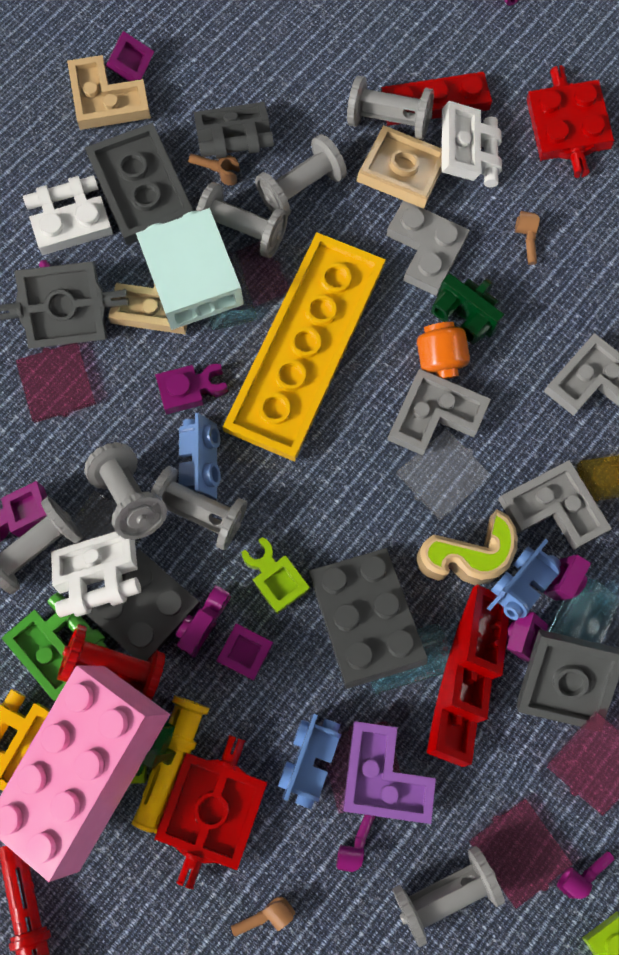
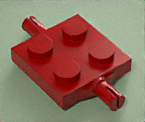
(570, 120)
(211, 811)

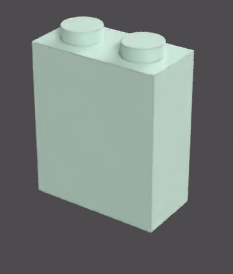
(190, 268)

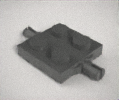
(61, 304)

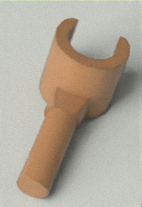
(221, 166)
(528, 224)
(278, 912)

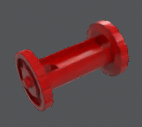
(138, 673)

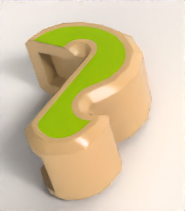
(470, 561)

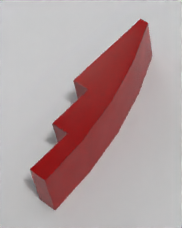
(467, 678)

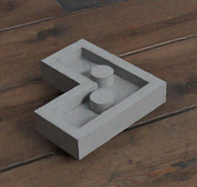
(436, 244)
(589, 370)
(435, 401)
(558, 495)

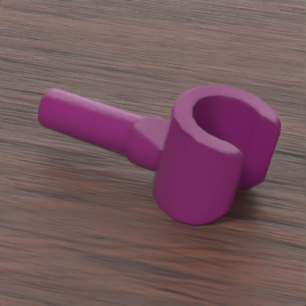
(351, 857)
(579, 886)

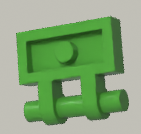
(41, 648)

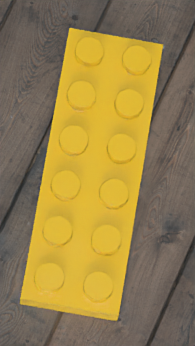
(304, 347)

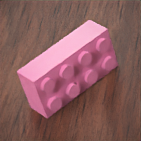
(77, 770)

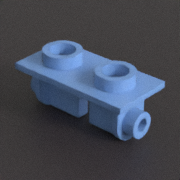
(200, 440)
(515, 592)
(302, 776)

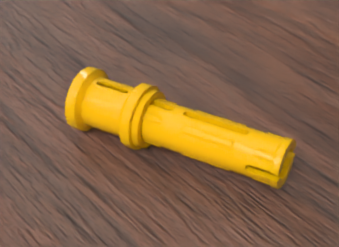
(186, 719)

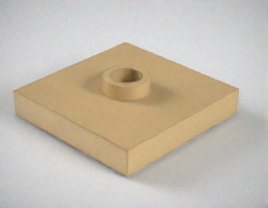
(402, 167)

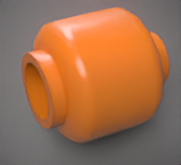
(443, 349)

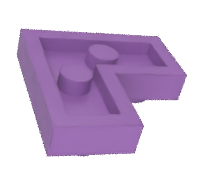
(373, 785)

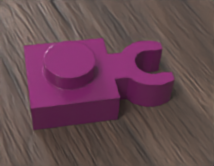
(183, 389)
(22, 510)
(196, 629)

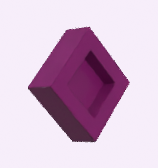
(129, 58)
(570, 580)
(523, 633)
(244, 652)

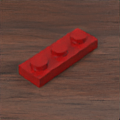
(463, 89)

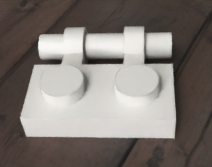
(462, 143)
(68, 224)
(93, 562)

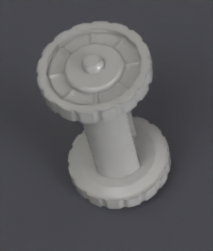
(389, 107)
(324, 161)
(269, 230)
(199, 507)
(137, 511)
(34, 542)
(448, 895)

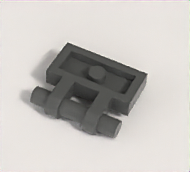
(233, 130)

